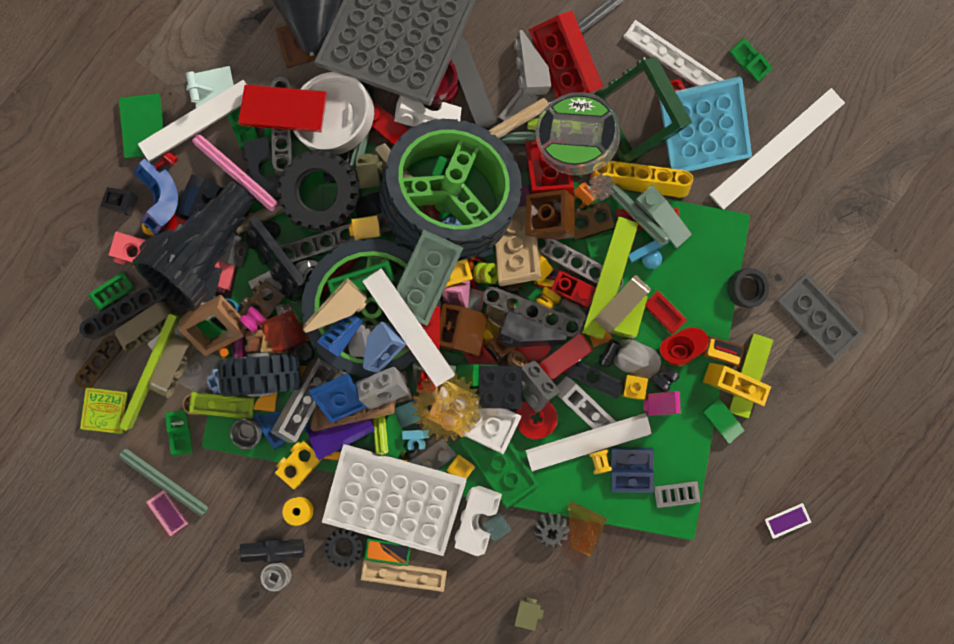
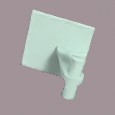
(208, 84)

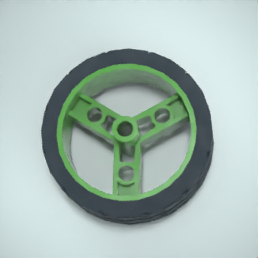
(468, 146)
(376, 252)

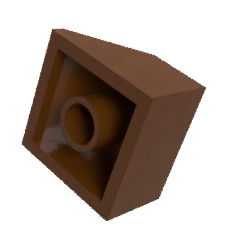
(550, 215)

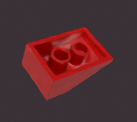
(541, 175)

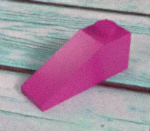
(662, 403)

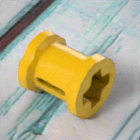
(600, 461)

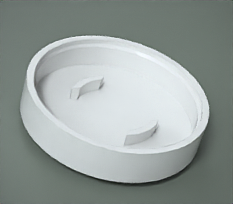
(346, 116)

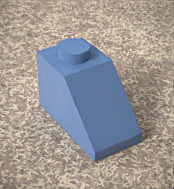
(382, 347)

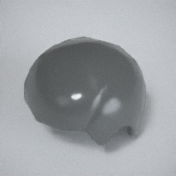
(245, 433)

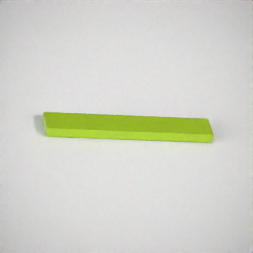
(611, 273)
(142, 388)

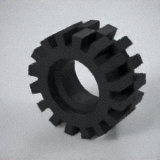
(330, 547)

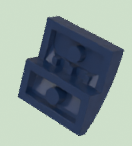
(632, 469)

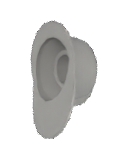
(637, 359)

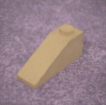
(339, 305)

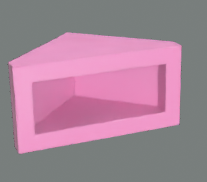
(457, 294)

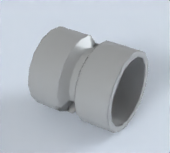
(275, 576)

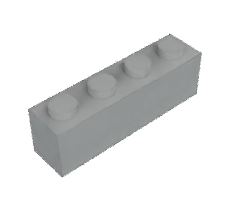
(300, 404)

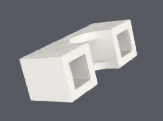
(414, 113)
(470, 536)

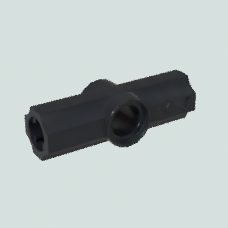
(605, 383)
(272, 550)

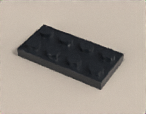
(275, 259)

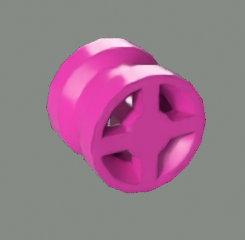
(252, 319)

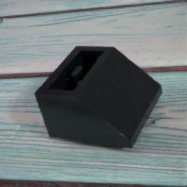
(196, 195)

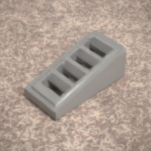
(695, 494)

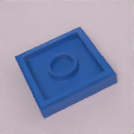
(337, 398)

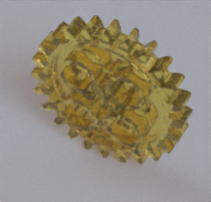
(437, 423)

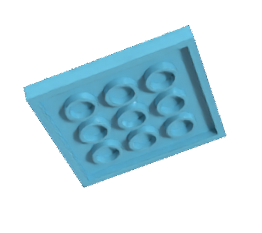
(717, 128)

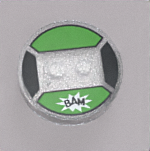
(578, 133)

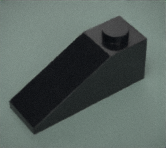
(522, 332)

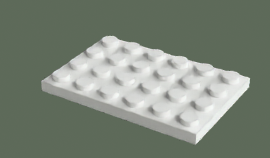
(393, 500)

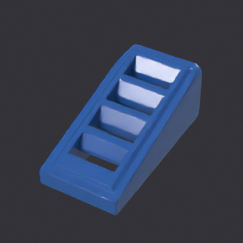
(336, 339)

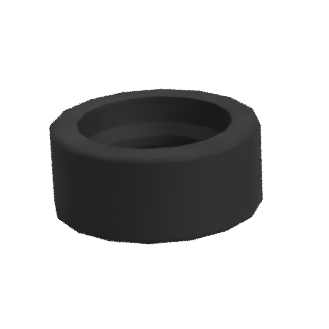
(734, 292)

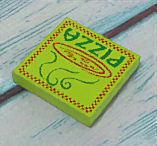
(103, 410)

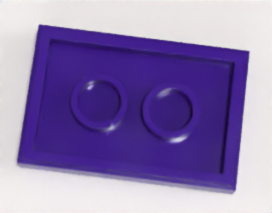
(332, 439)

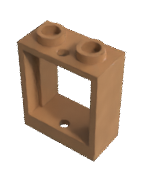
(225, 314)

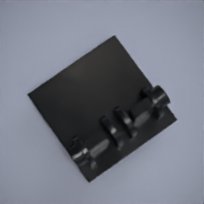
(500, 387)

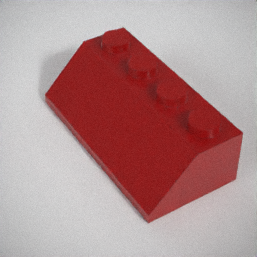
(566, 55)

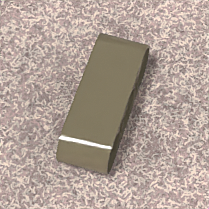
(622, 304)
(143, 327)
(171, 366)

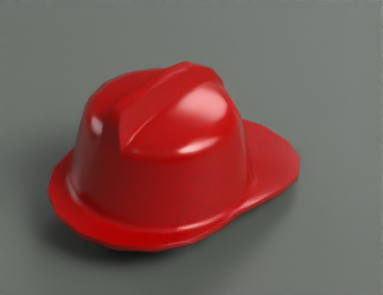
(684, 346)

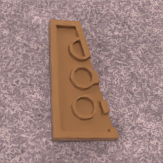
(320, 421)

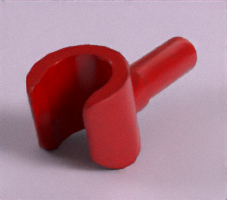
(168, 158)

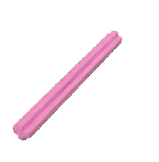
(235, 172)

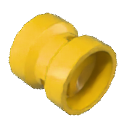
(550, 297)

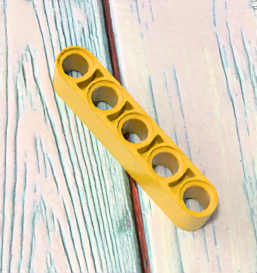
(640, 177)

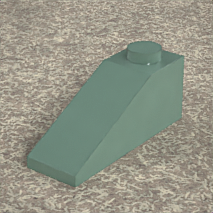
(663, 215)

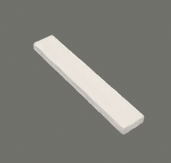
(669, 55)
(193, 122)
(408, 327)
(588, 442)

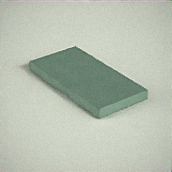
(427, 274)

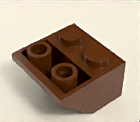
(462, 329)

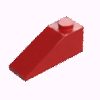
(385, 126)

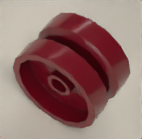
(447, 89)

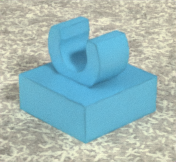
(415, 435)

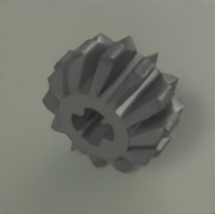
(548, 537)

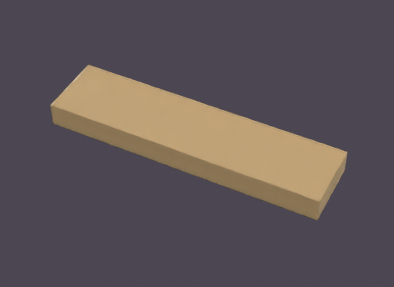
(404, 575)

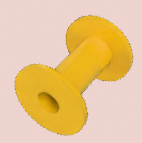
(290, 514)

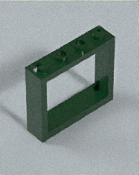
(668, 98)

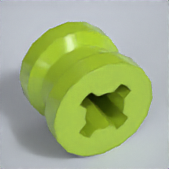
(485, 273)

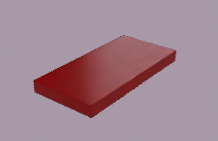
(283, 108)

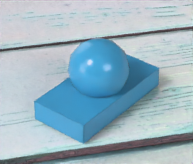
(650, 256)

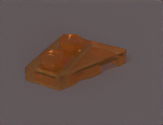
(585, 528)

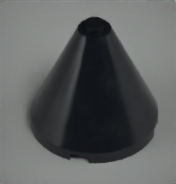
(308, 21)

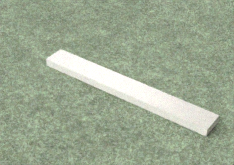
(776, 149)

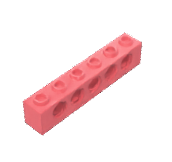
(124, 243)

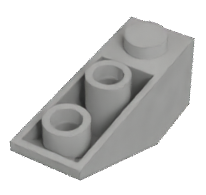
(534, 72)

